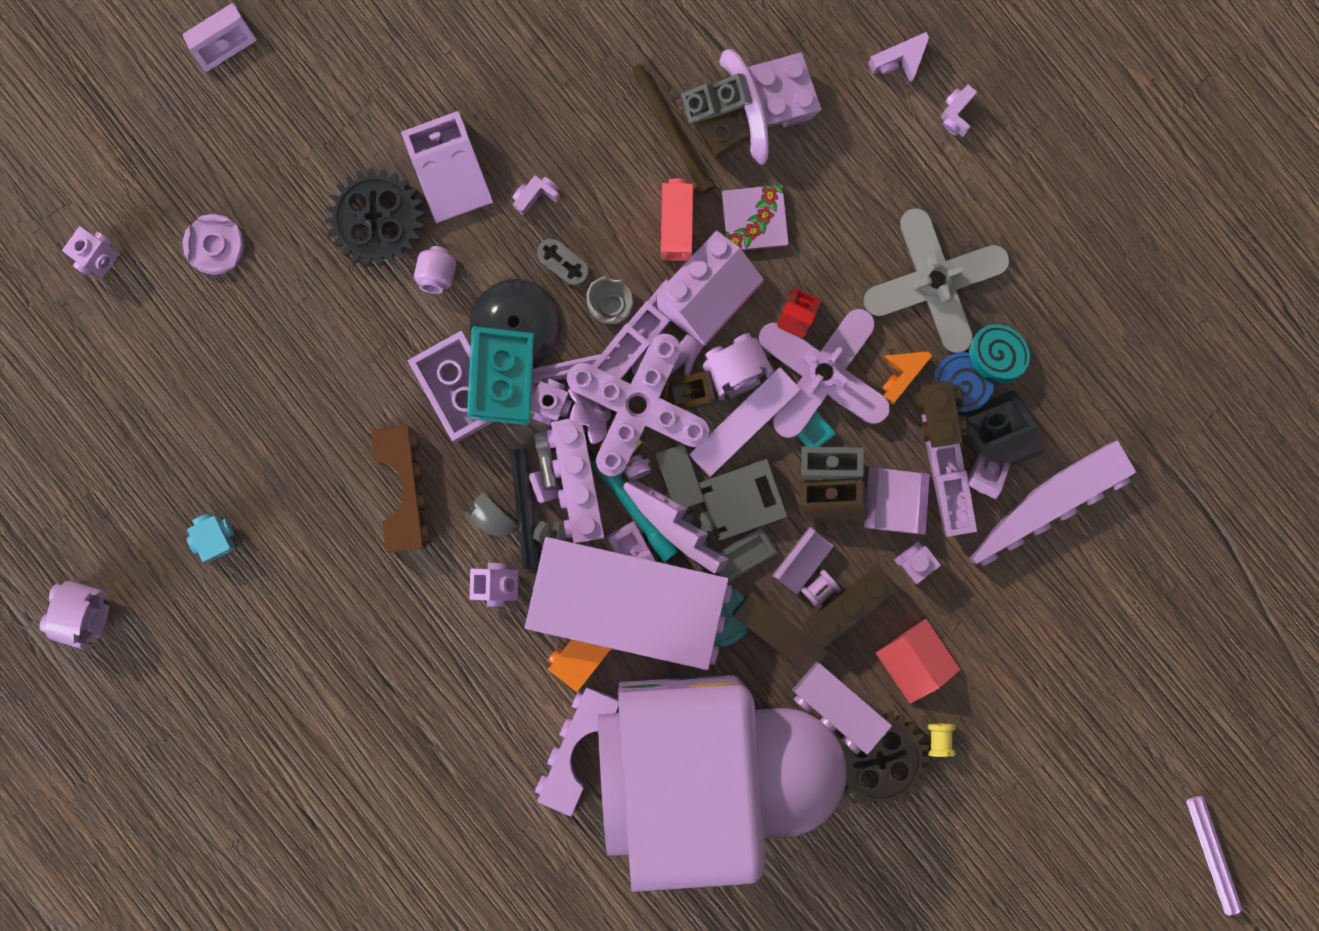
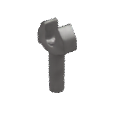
(546, 464)

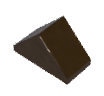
(690, 391)

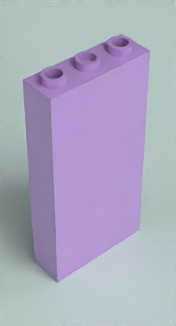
(628, 603)

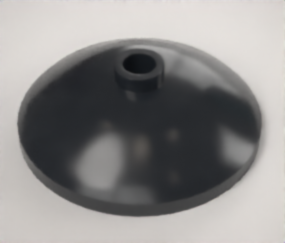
(525, 301)

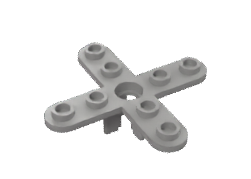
(916, 287)

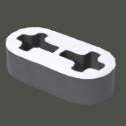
(558, 268)

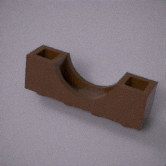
(405, 527)

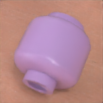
(435, 270)

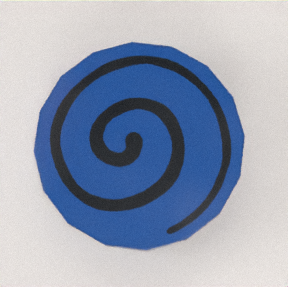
(974, 387)

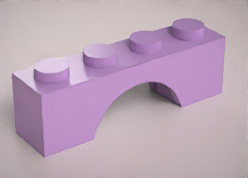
(562, 785)

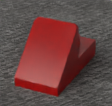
(798, 313)

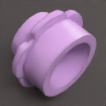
(637, 467)

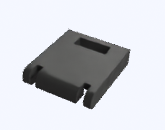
(738, 502)

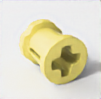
(941, 740)

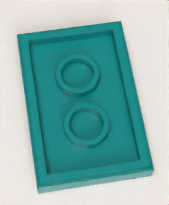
(500, 375)

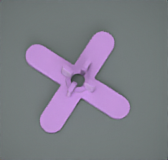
(842, 386)
(657, 414)

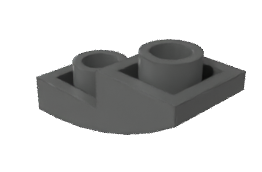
(716, 98)

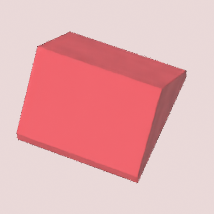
(918, 661)

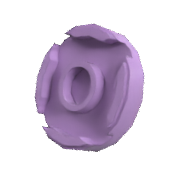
(213, 244)

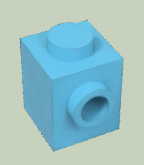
(210, 537)

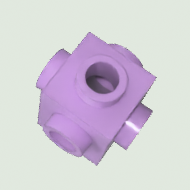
(95, 256)
(560, 406)
(494, 584)

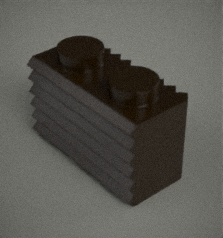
(834, 500)

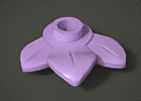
(590, 414)

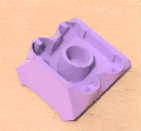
(897, 501)

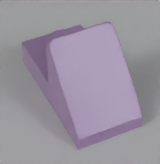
(907, 53)
(988, 475)

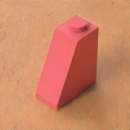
(676, 220)

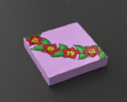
(755, 217)

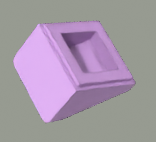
(541, 493)

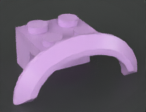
(779, 94)

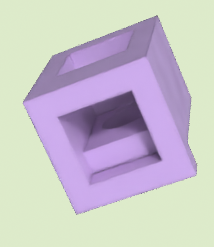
(917, 562)

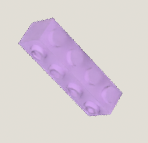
(578, 482)

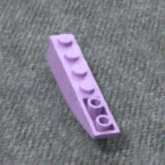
(1058, 498)

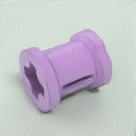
(813, 594)

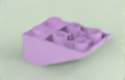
(447, 167)

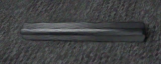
(524, 508)

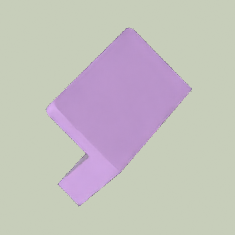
(218, 37)
(802, 560)

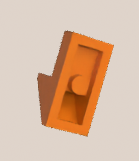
(908, 367)

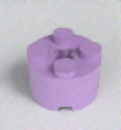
(737, 366)
(75, 614)

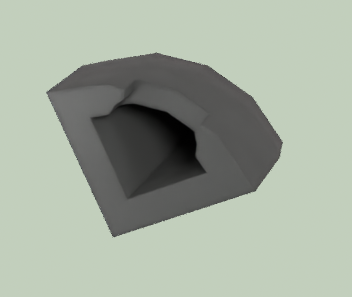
(490, 517)

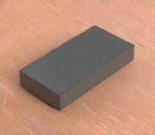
(679, 476)
(747, 554)

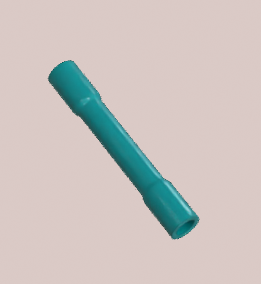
(661, 545)

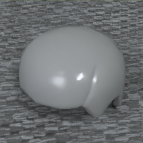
(609, 300)

